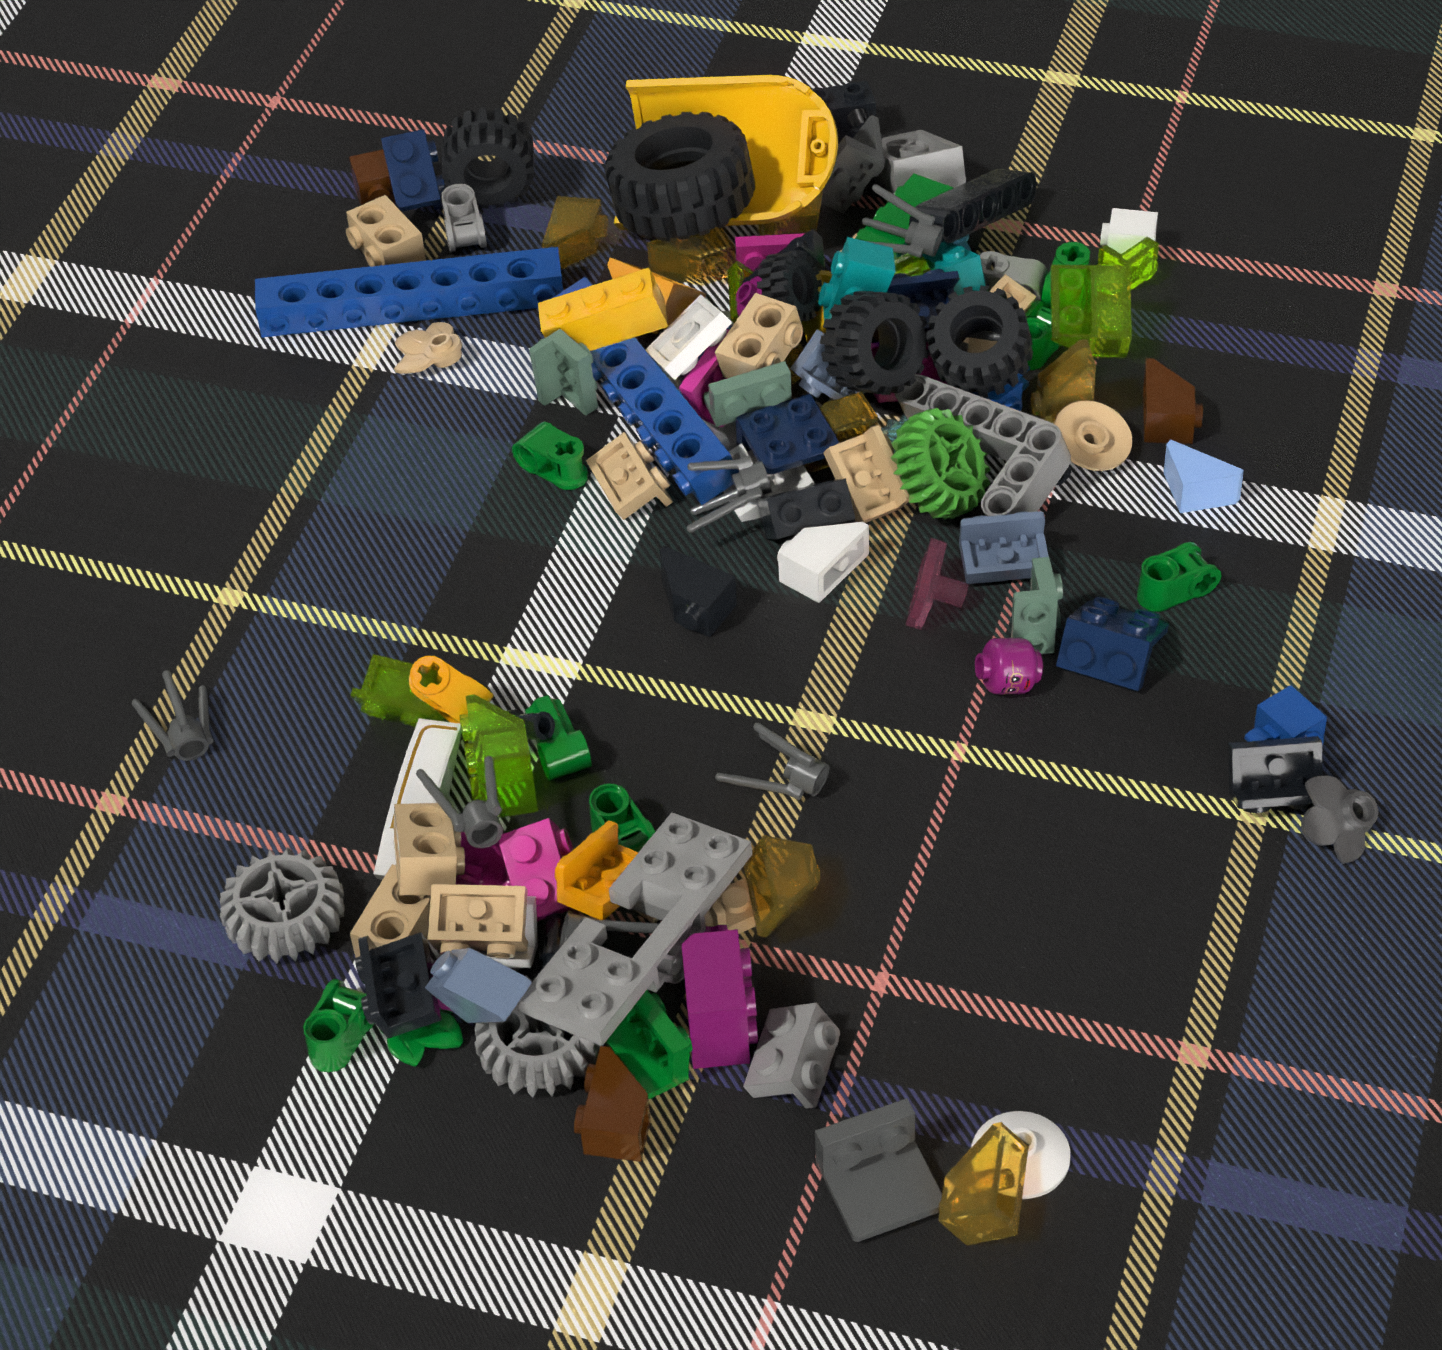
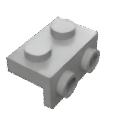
(793, 1054)

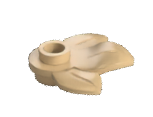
(423, 348)

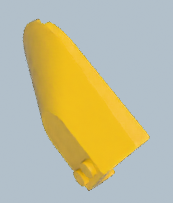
(784, 125)

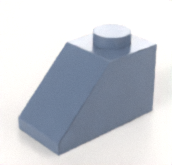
(476, 986)

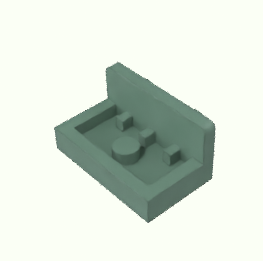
(564, 369)
(748, 392)
(1037, 611)

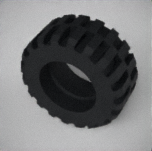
(680, 176)

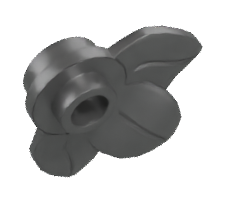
(1338, 817)

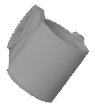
(462, 218)
(1026, 272)

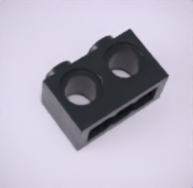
(849, 105)
(805, 508)

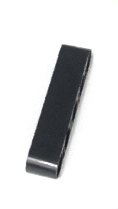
(980, 202)

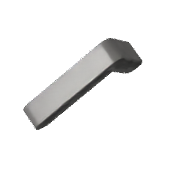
(1030, 445)

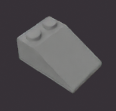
(923, 155)

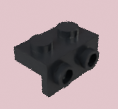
(1273, 772)
(396, 984)

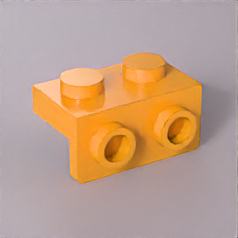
(590, 871)

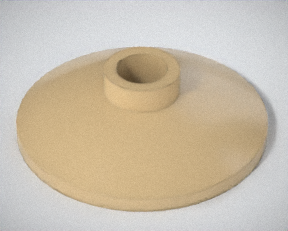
(1099, 425)

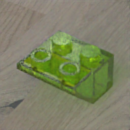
(1093, 306)
(505, 740)

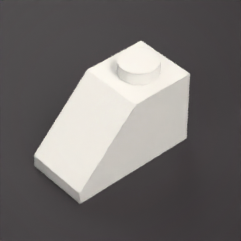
(822, 557)

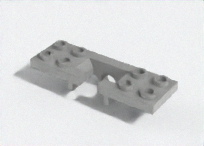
(669, 879)

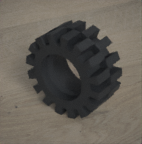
(791, 280)

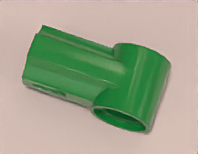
(566, 749)

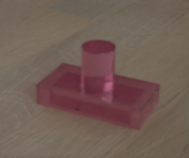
(933, 586)

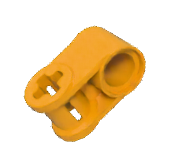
(451, 693)

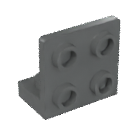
(854, 167)
(877, 1170)

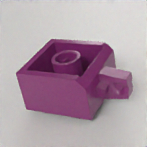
(719, 998)

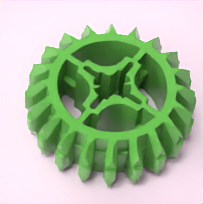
(940, 463)

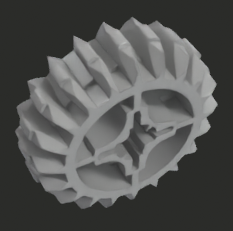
(254, 911)
(536, 1055)

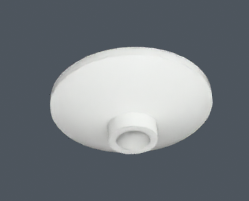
(1047, 1152)

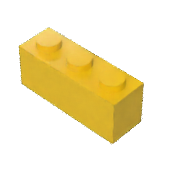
(607, 311)

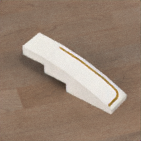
(435, 751)

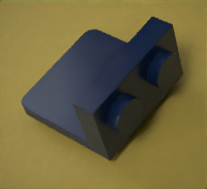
(786, 434)
(1110, 642)

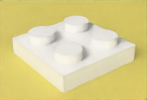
(688, 337)

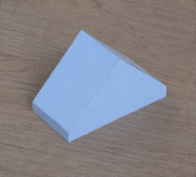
(1200, 479)

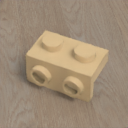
(868, 474)

